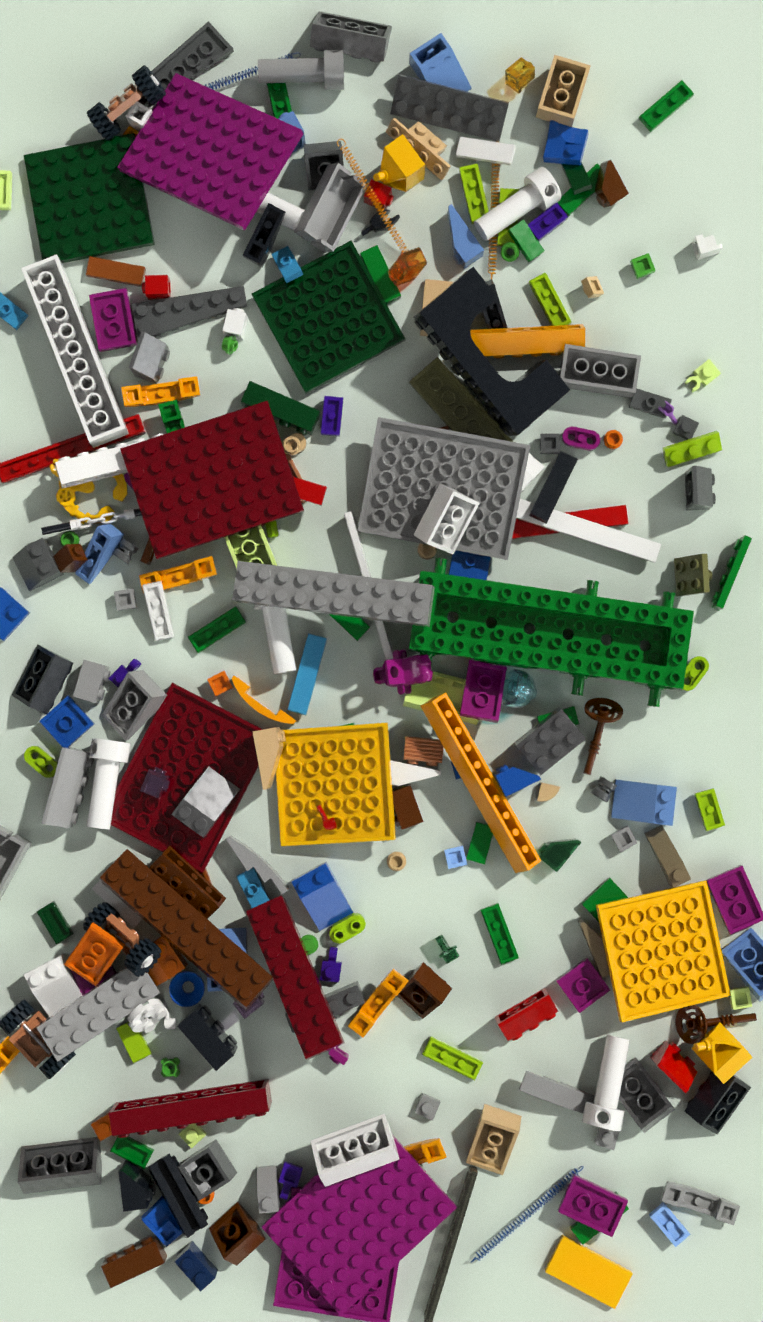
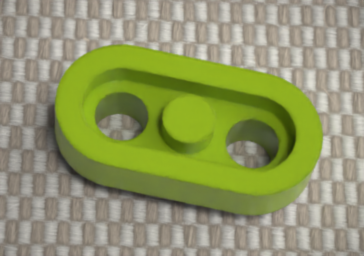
(693, 674)
(41, 763)
(345, 926)

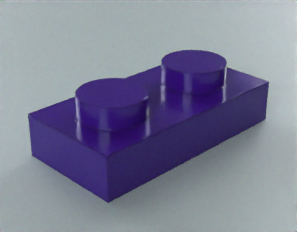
(547, 221)
(332, 416)

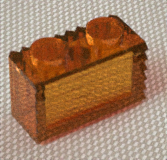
(407, 266)

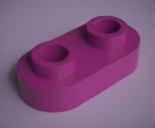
(580, 437)

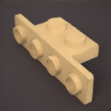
(425, 145)

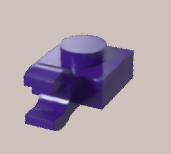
(118, 676)
(331, 968)
(289, 1177)

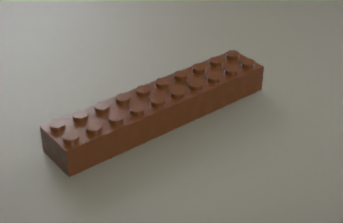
(186, 929)

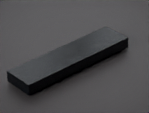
(553, 487)

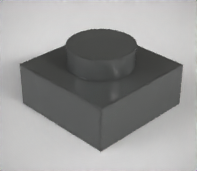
(685, 427)
(549, 443)

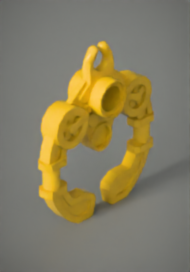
(68, 496)

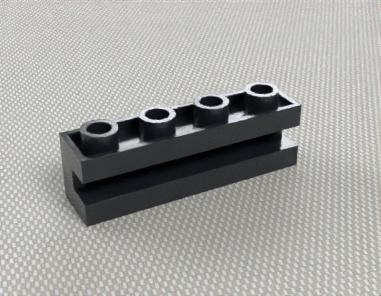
(177, 1195)

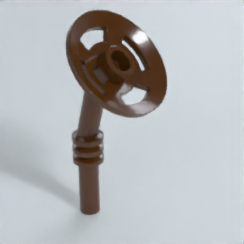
(602, 717)
(697, 1023)

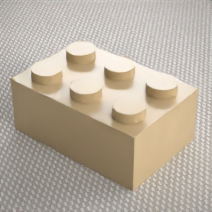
(563, 90)

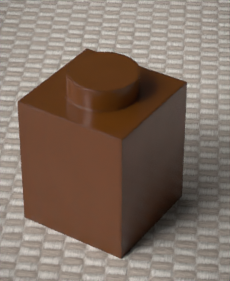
(70, 558)

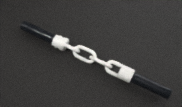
(76, 524)

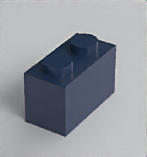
(196, 1266)

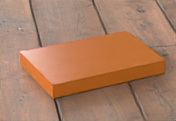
(94, 954)

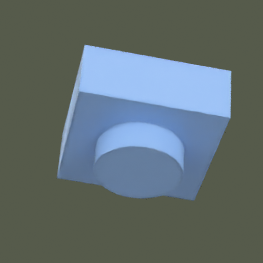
(455, 857)

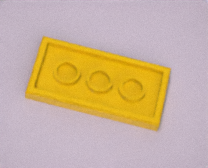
(588, 1271)

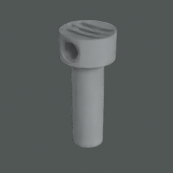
(304, 70)

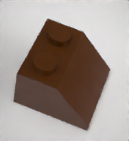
(424, 990)
(236, 1234)

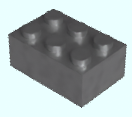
(550, 741)

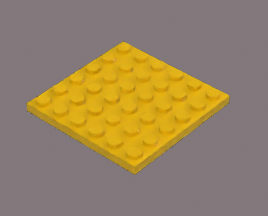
(345, 774)
(663, 950)

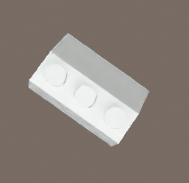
(446, 519)

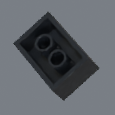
(208, 1036)

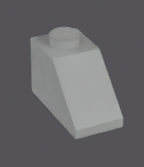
(268, 1189)

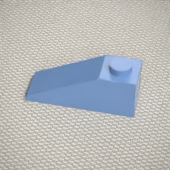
(464, 243)
(99, 551)

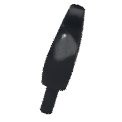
(377, 223)

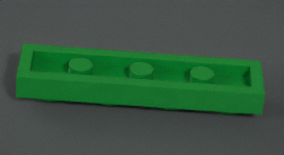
(733, 564)

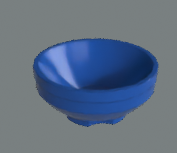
(184, 998)

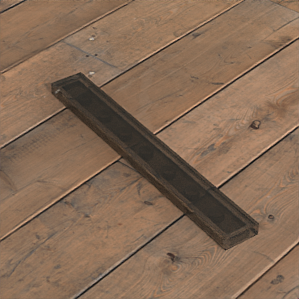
(450, 1244)

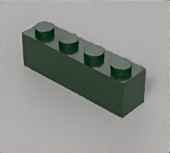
(284, 409)

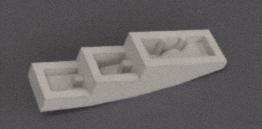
(251, 859)
(555, 1092)

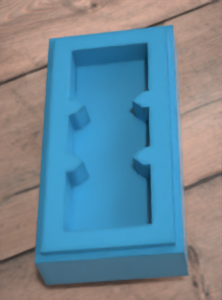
(287, 264)
(11, 313)
(253, 887)

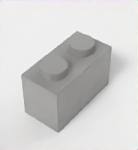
(91, 681)

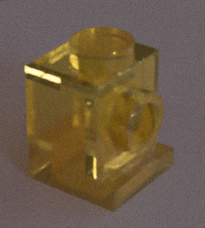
(519, 74)

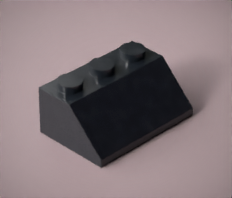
(42, 679)
(716, 1101)

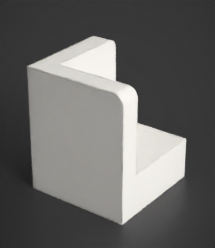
(705, 246)

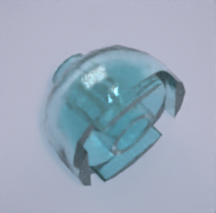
(519, 689)

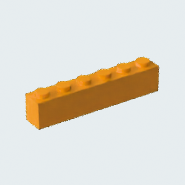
(528, 340)

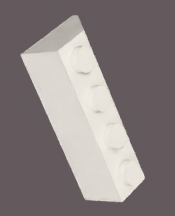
(354, 1150)

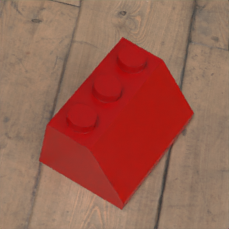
(526, 1015)

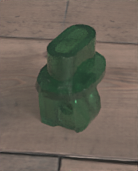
(449, 953)

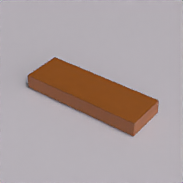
(115, 271)

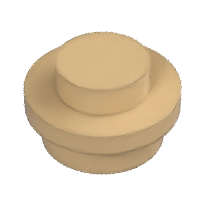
(291, 445)
(396, 861)

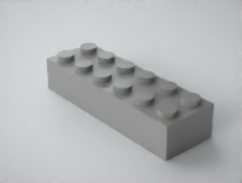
(95, 1011)

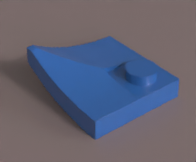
(565, 144)
(11, 614)
(161, 1222)

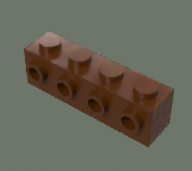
(187, 882)

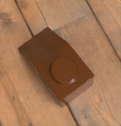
(609, 185)

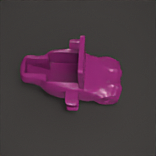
(404, 671)

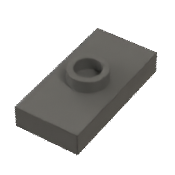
(648, 402)

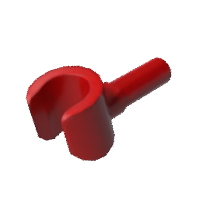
(327, 823)

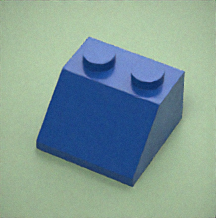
(513, 779)

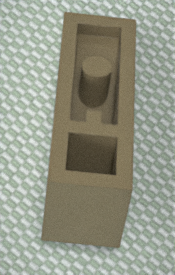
(667, 857)
(596, 948)

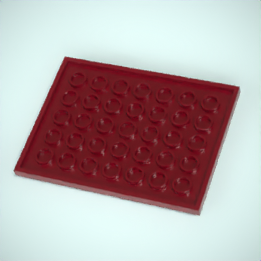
(212, 480)
(184, 741)

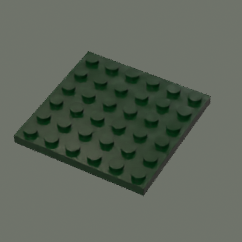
(86, 202)
(328, 317)

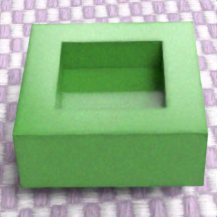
(642, 266)

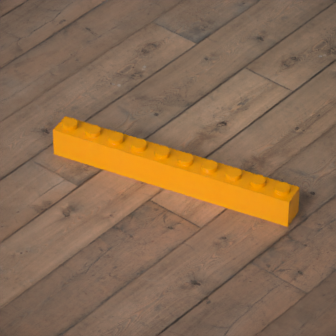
(480, 783)

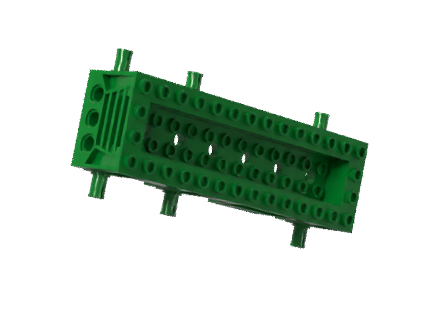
(551, 613)

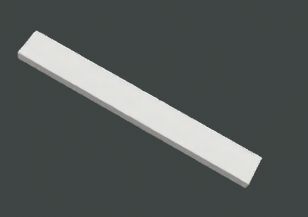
(593, 532)
(365, 572)

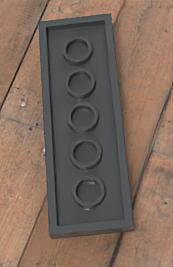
(449, 107)

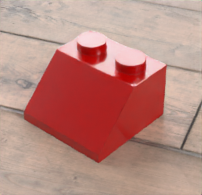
(674, 1065)

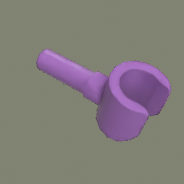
(668, 411)

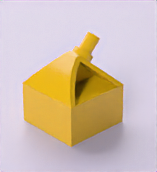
(400, 165)
(722, 1052)

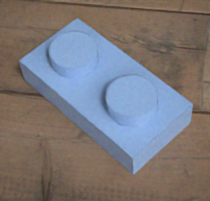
(669, 1224)

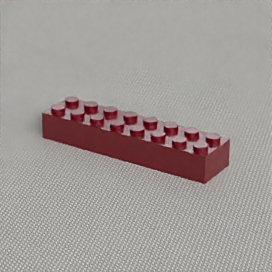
(295, 977)
(190, 1108)

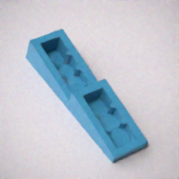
(307, 674)

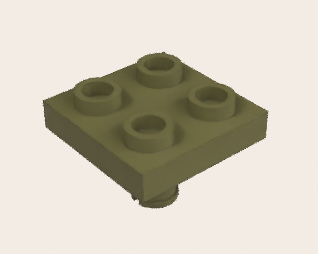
(692, 575)

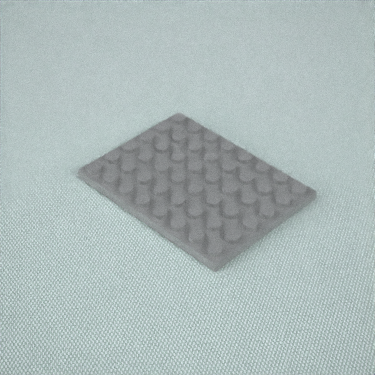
(412, 462)

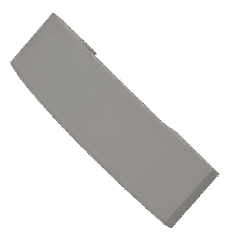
(700, 1201)

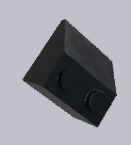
(135, 1187)

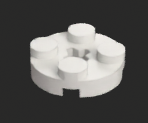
(145, 1017)

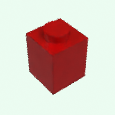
(383, 193)
(156, 287)

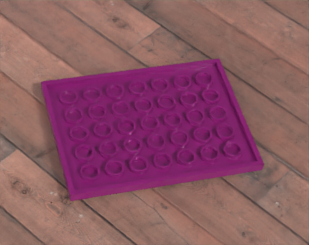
(210, 151)
(358, 1227)

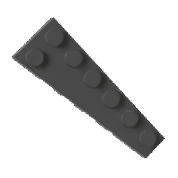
(192, 57)
(175, 312)

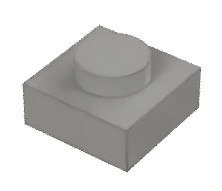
(125, 599)
(623, 838)
(427, 1106)
(606, 1138)

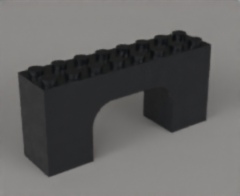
(448, 327)

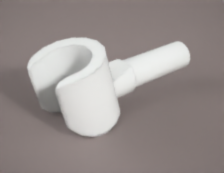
(169, 1023)

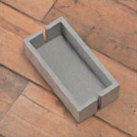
(330, 208)
(11, 854)

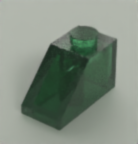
(557, 852)

